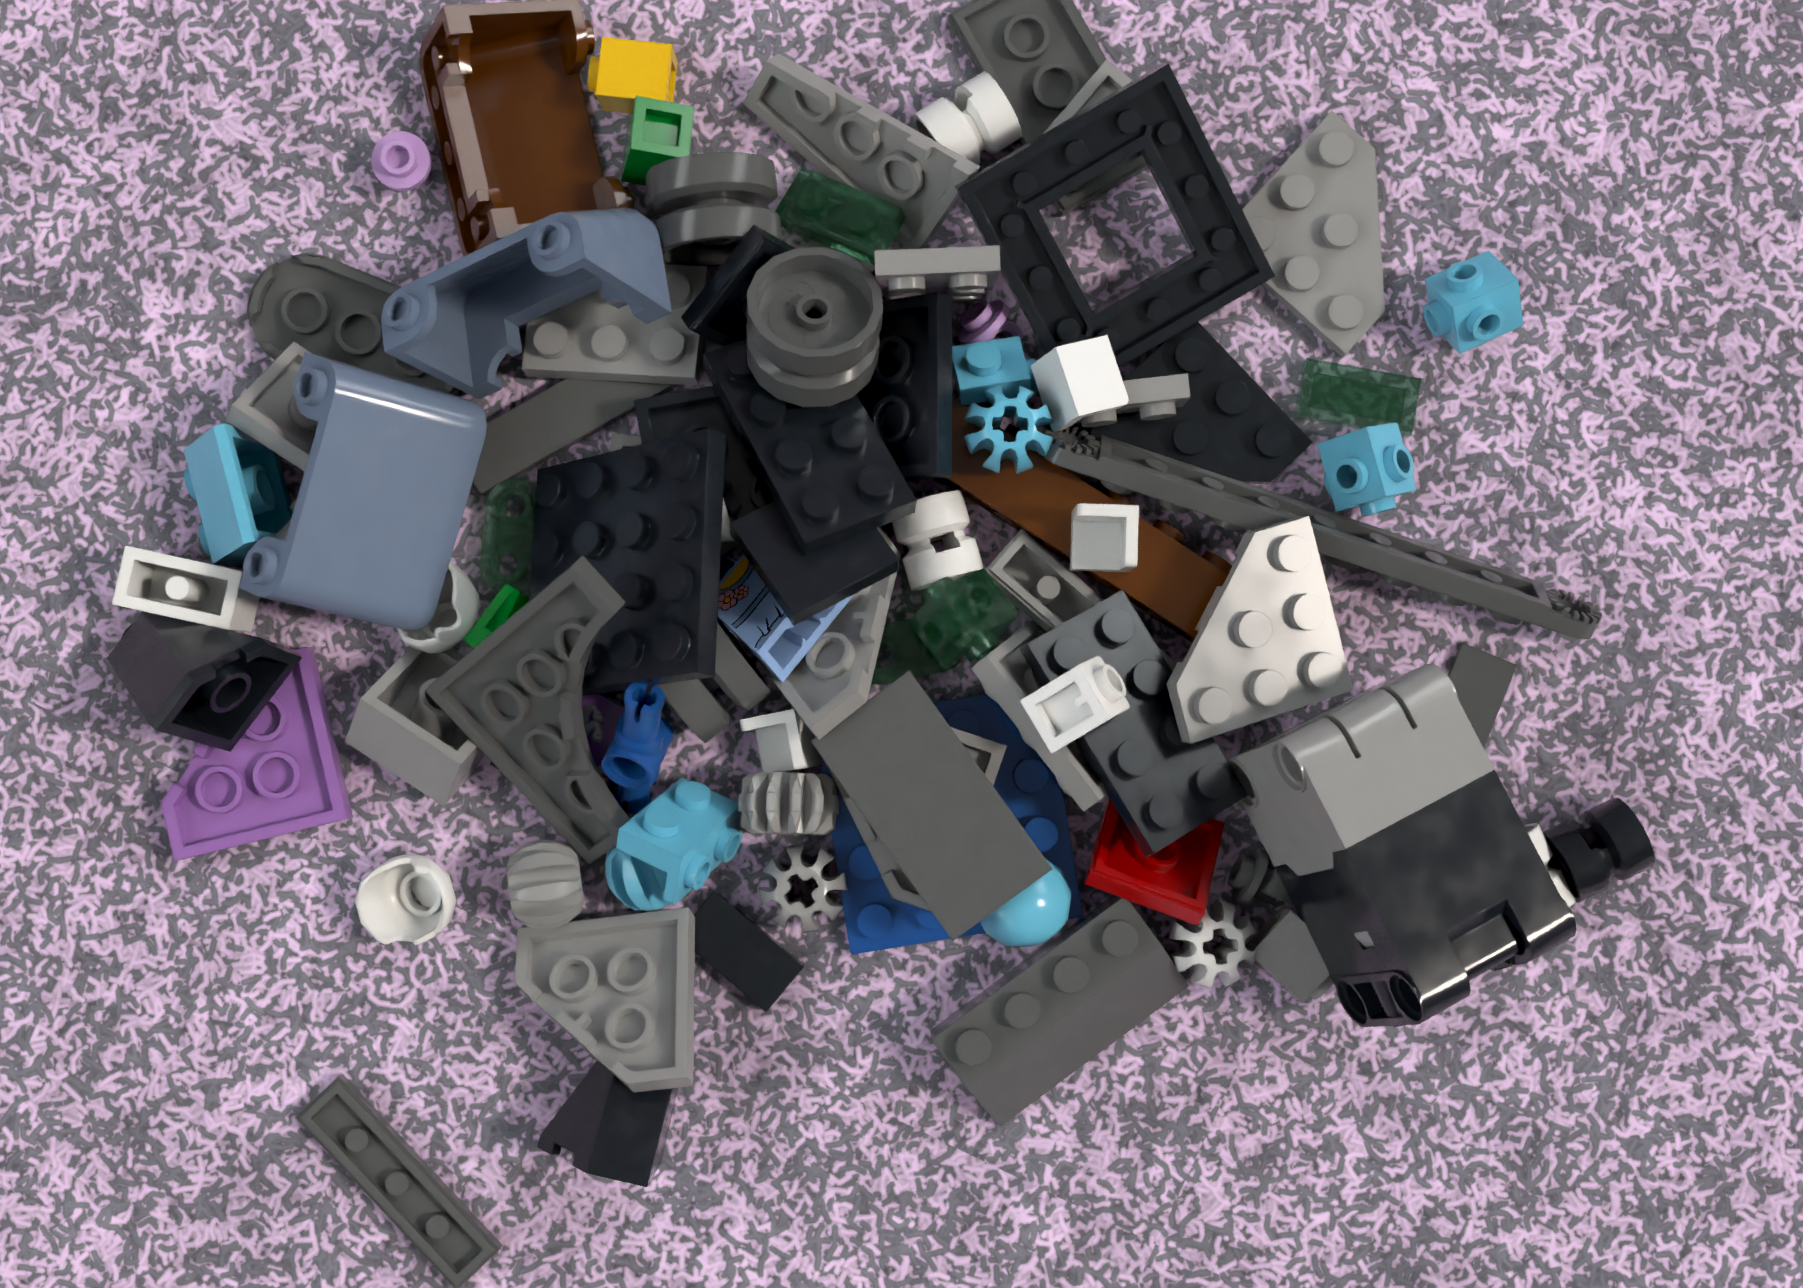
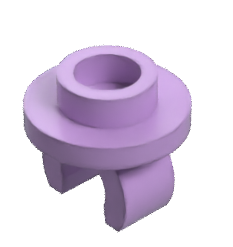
(401, 161)
(986, 320)

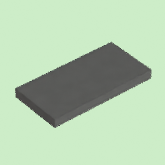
(1040, 61)
(932, 806)

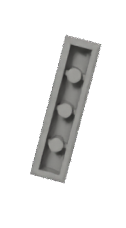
(1042, 584)

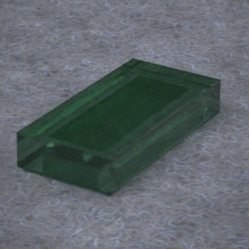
(1356, 396)

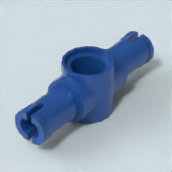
(638, 746)

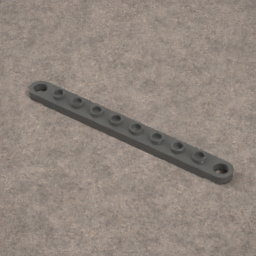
(1338, 538)

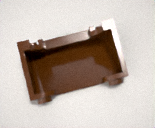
(513, 116)

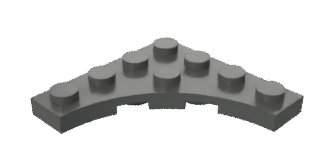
(524, 705)

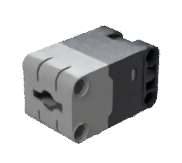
(1401, 849)

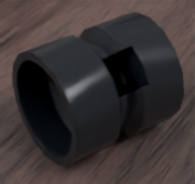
(1616, 849)

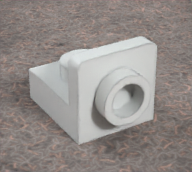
(1076, 702)

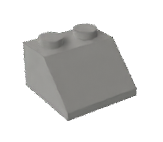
(410, 731)

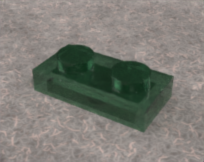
(839, 215)

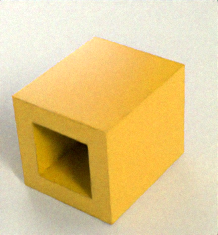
(632, 70)

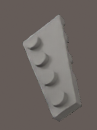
(861, 146)

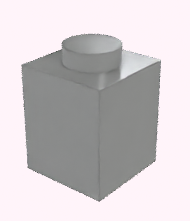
(1291, 956)

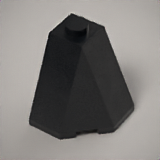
(199, 677)
(612, 1128)

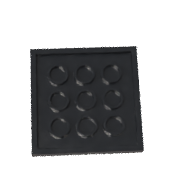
(654, 534)

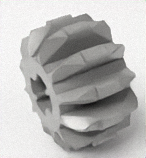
(788, 803)

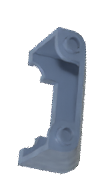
(470, 311)
(374, 497)

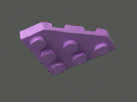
(271, 783)

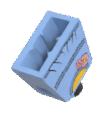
(760, 622)

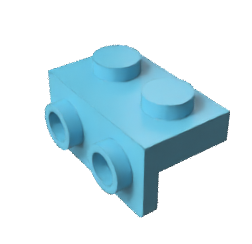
(684, 834)

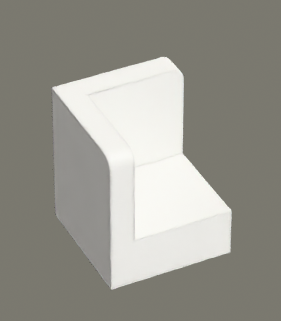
(1079, 381)
(1104, 537)
(783, 741)

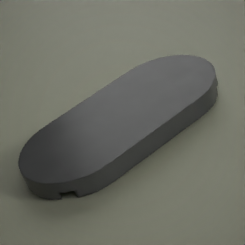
(328, 313)

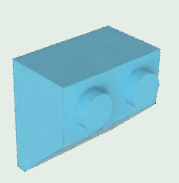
(236, 491)

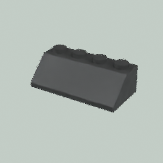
(1058, 1009)

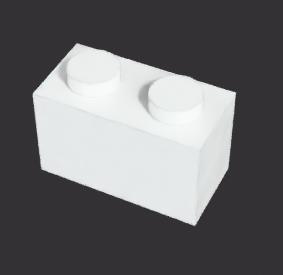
(184, 590)

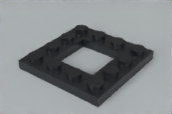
(1142, 117)

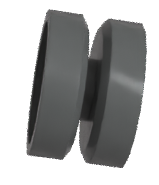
(711, 204)
(813, 326)
(697, 699)

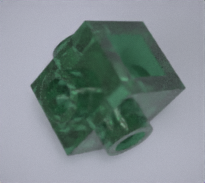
(963, 618)

